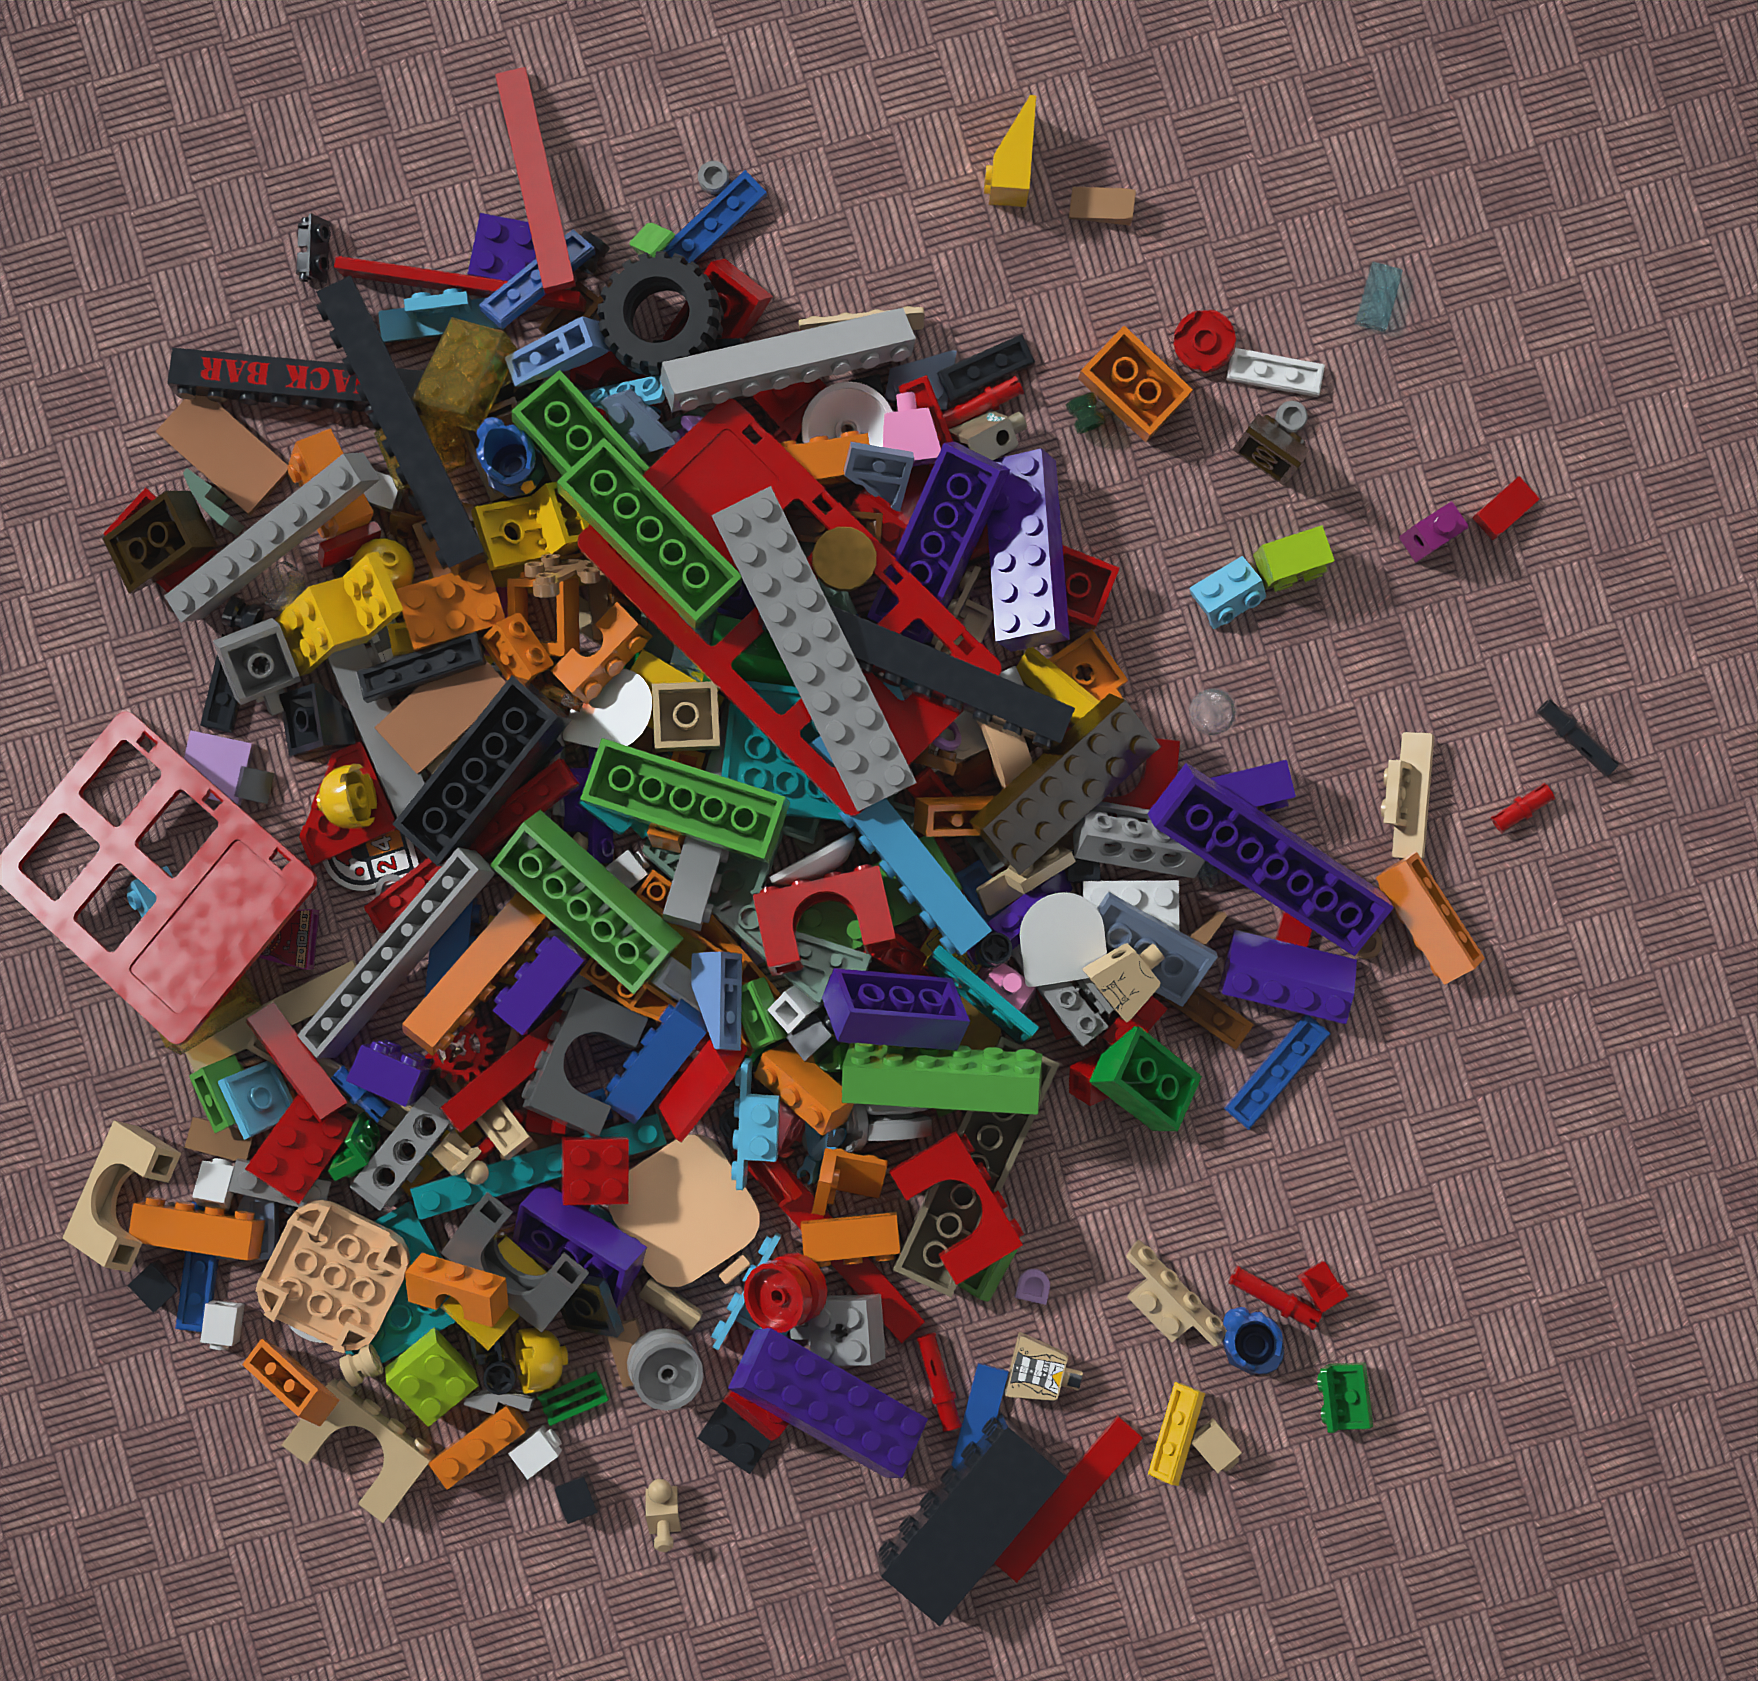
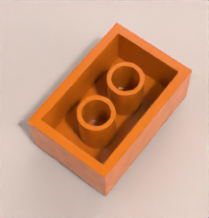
(1135, 383)
(309, 459)
(450, 606)

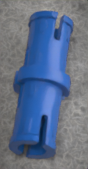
(364, 1099)

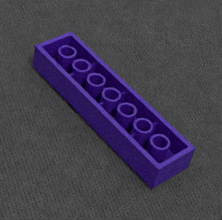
(1269, 859)

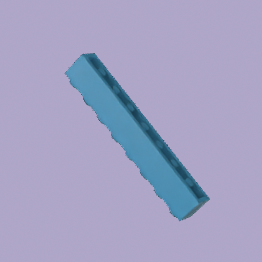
(915, 870)

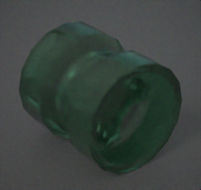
(1084, 410)

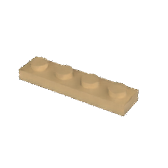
(497, 1121)

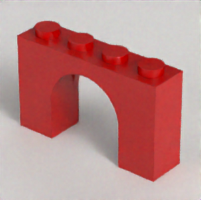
(1156, 776)
(782, 908)
(994, 1234)

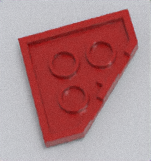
(325, 840)

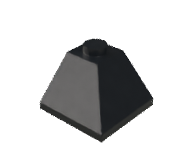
(315, 721)

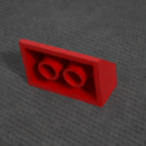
(698, 1085)

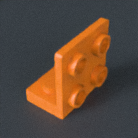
(849, 1174)

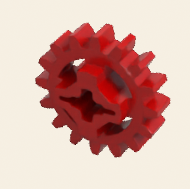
(472, 1054)

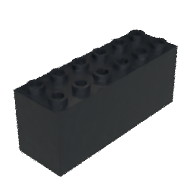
(969, 1518)

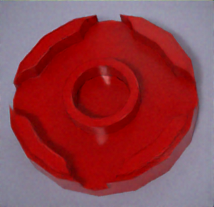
(1204, 341)

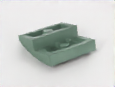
(211, 501)

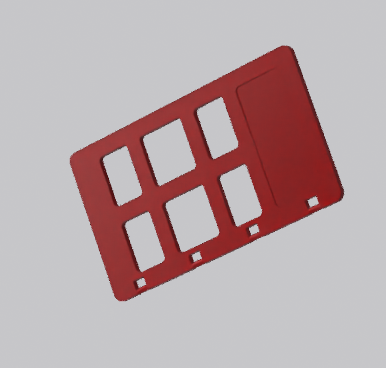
(717, 468)

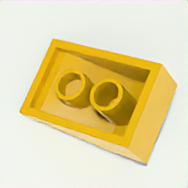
(1011, 168)

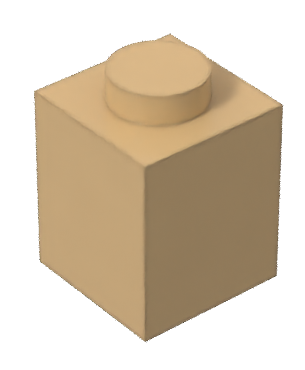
(1216, 1446)

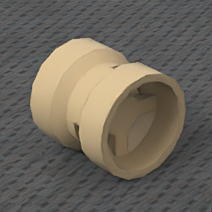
(361, 1365)

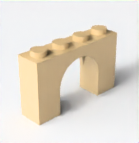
(94, 1220)
(403, 1455)

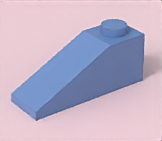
(559, 350)
(718, 990)

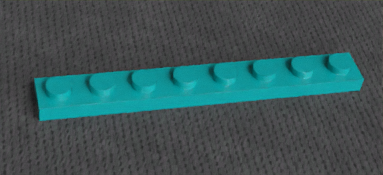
(524, 1170)

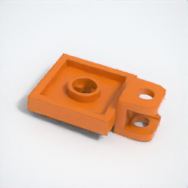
(1090, 652)

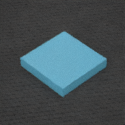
(256, 1098)

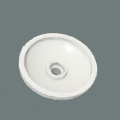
(846, 405)
(818, 863)

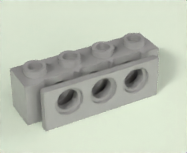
(1130, 834)
(1071, 1007)
(370, 1180)

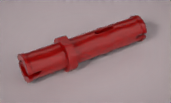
(988, 400)
(1283, 1302)
(939, 1382)

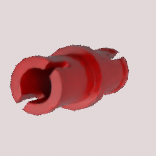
(1523, 808)

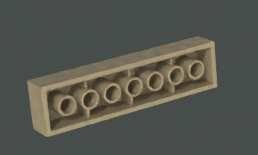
(953, 1207)

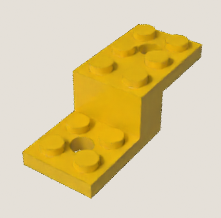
(542, 524)
(339, 613)

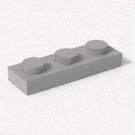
(247, 1184)

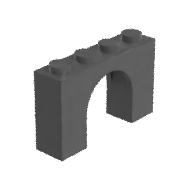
(550, 1090)
(530, 1296)

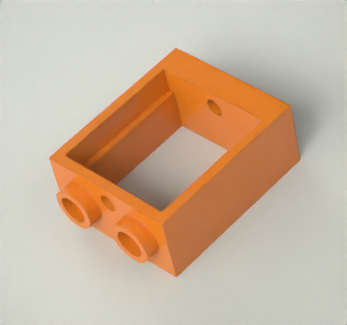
(567, 612)

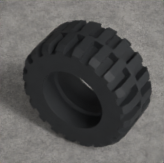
(639, 282)

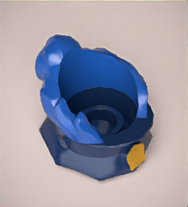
(509, 458)
(1252, 1341)

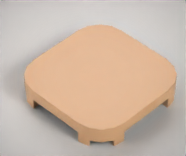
(687, 1210)
(333, 1275)

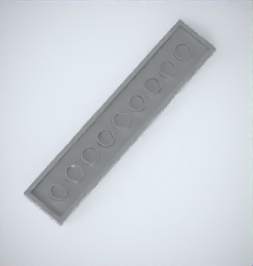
(814, 648)

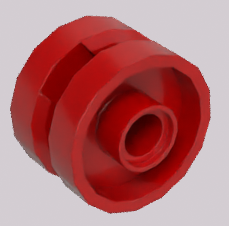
(785, 1292)

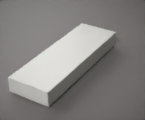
(1275, 372)

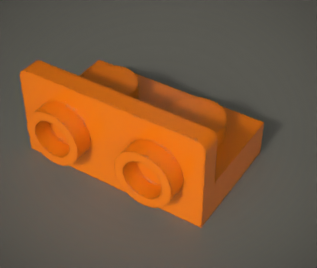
(516, 648)

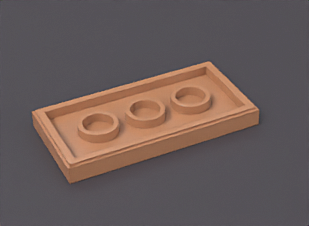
(224, 451)
(439, 715)

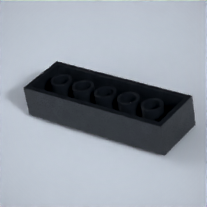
(482, 770)

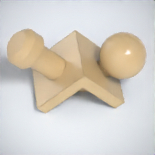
(457, 1155)
(662, 1513)

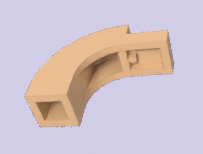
(1008, 753)

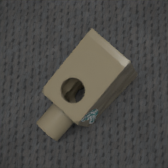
(990, 433)

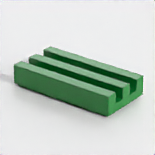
(549, 1408)

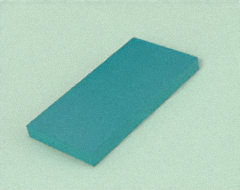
(981, 996)

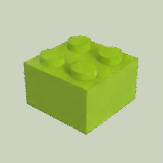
(1294, 557)
(431, 1377)

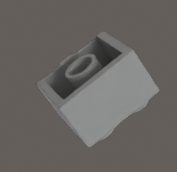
(275, 667)
(864, 1336)

